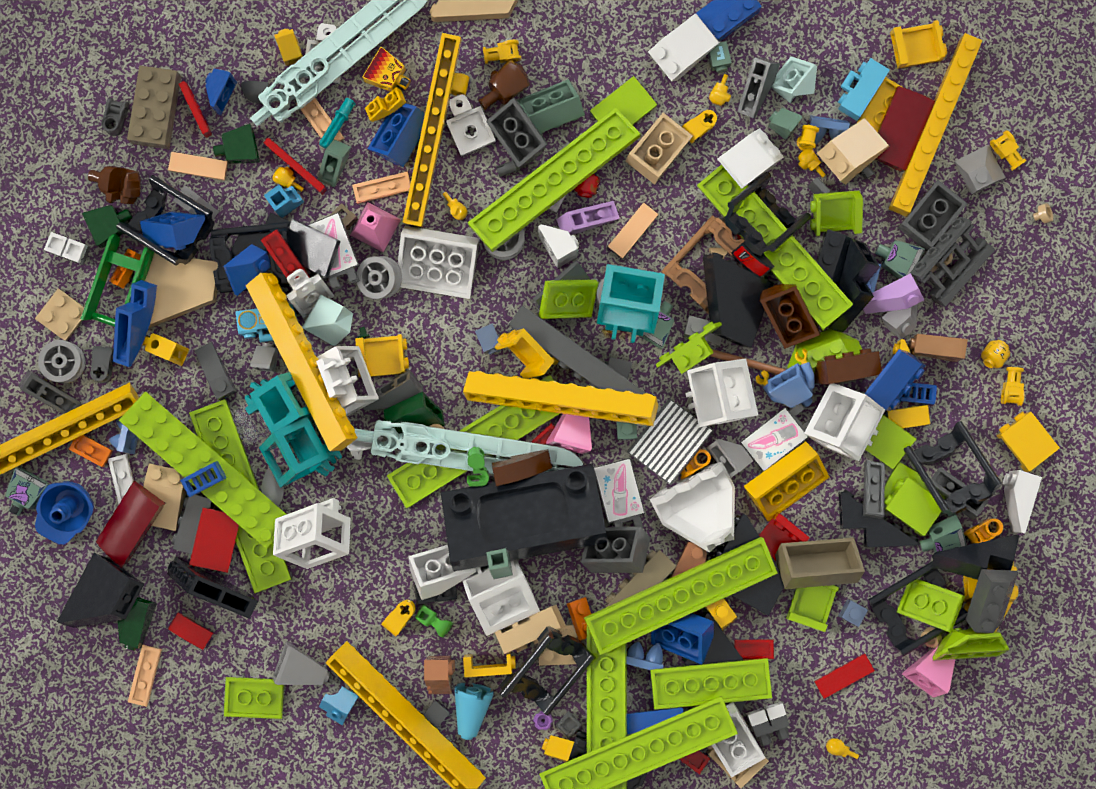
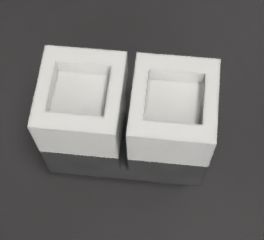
(67, 248)
(761, 726)

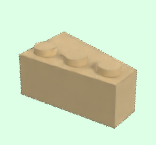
(529, 629)

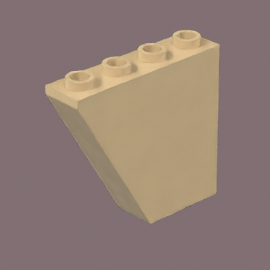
(471, 10)
(181, 287)

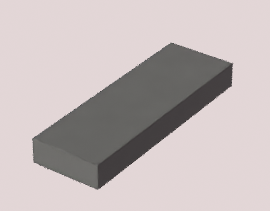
(874, 489)

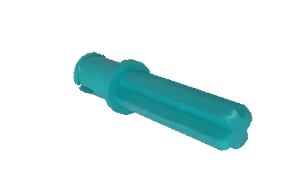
(341, 116)

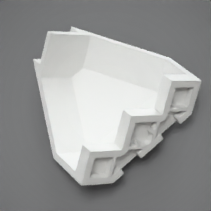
(700, 507)

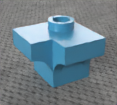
(283, 200)
(339, 705)

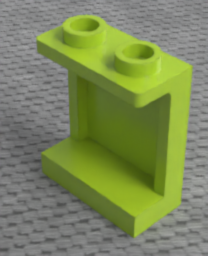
(837, 212)
(912, 505)
(812, 606)

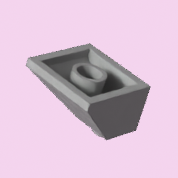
(979, 169)

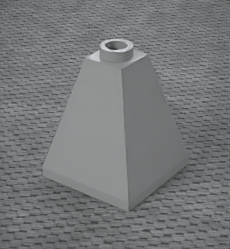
(298, 668)

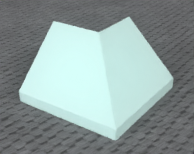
(795, 79)
(329, 321)

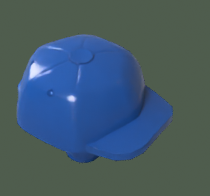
(63, 511)

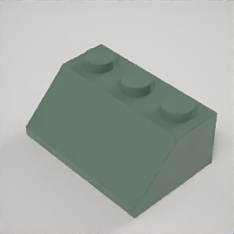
(552, 106)

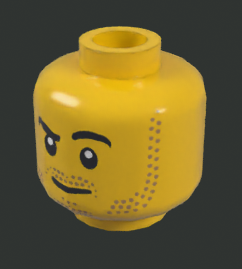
(995, 354)

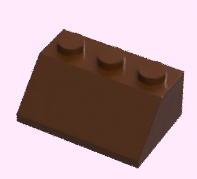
(788, 314)
(848, 367)

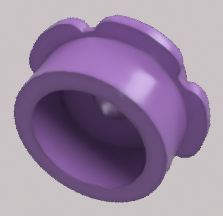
(542, 725)

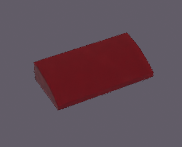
(903, 127)
(129, 523)

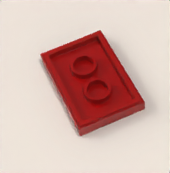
(214, 541)

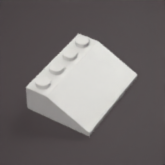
(437, 261)

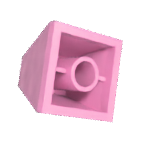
(375, 227)
(572, 434)
(931, 675)

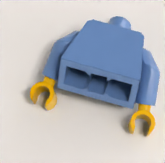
(791, 385)

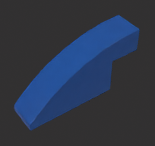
(133, 322)

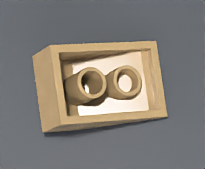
(658, 148)
(853, 150)
(166, 485)

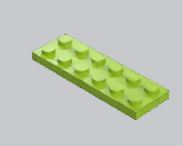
(702, 683)

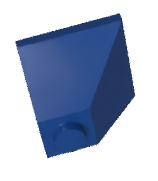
(219, 89)
(246, 267)

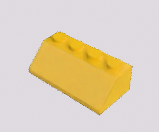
(787, 481)

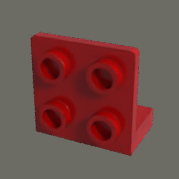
(780, 531)

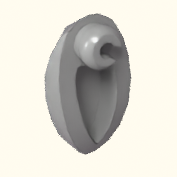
(271, 488)

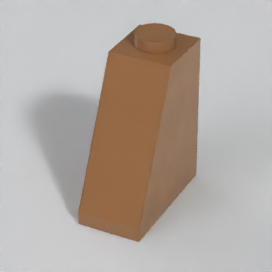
(938, 347)

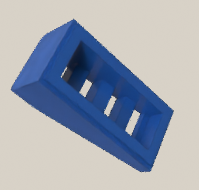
(932, 394)
(218, 470)

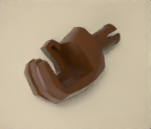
(505, 84)
(117, 184)

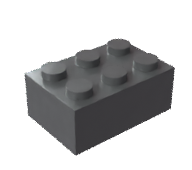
(932, 215)
(622, 554)

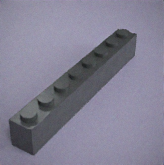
(571, 354)

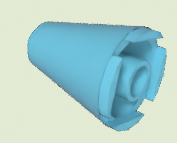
(471, 708)

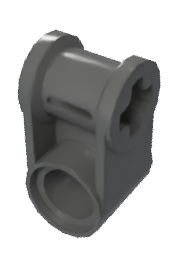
(116, 113)
(102, 361)

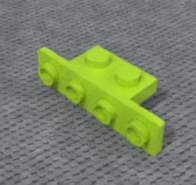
(691, 353)

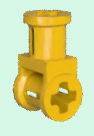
(502, 52)
(807, 137)
(1008, 149)
(1013, 387)

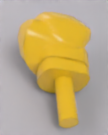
(719, 92)
(809, 160)
(285, 177)
(457, 210)
(837, 747)

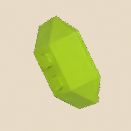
(827, 343)
(968, 644)

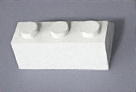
(559, 244)

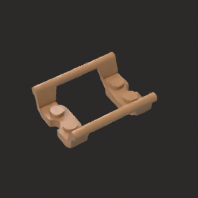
(686, 277)

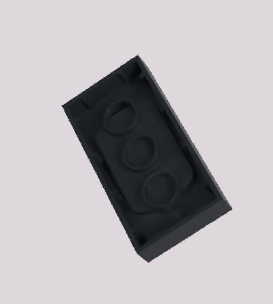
(526, 517)

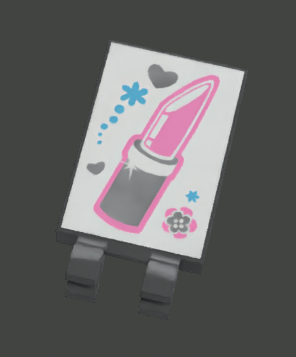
(345, 259)
(776, 437)
(619, 492)

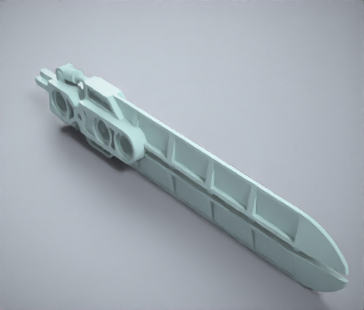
(340, 63)
(433, 436)

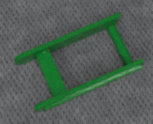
(108, 258)

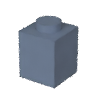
(488, 339)
(853, 613)

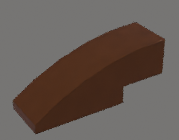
(521, 467)

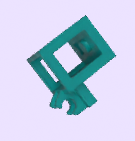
(630, 300)
(276, 402)
(307, 448)

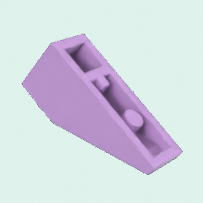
(588, 218)
(895, 296)

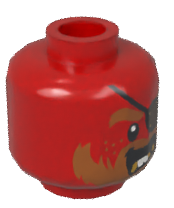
(588, 187)

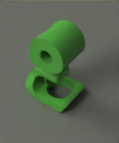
(476, 461)
(429, 617)

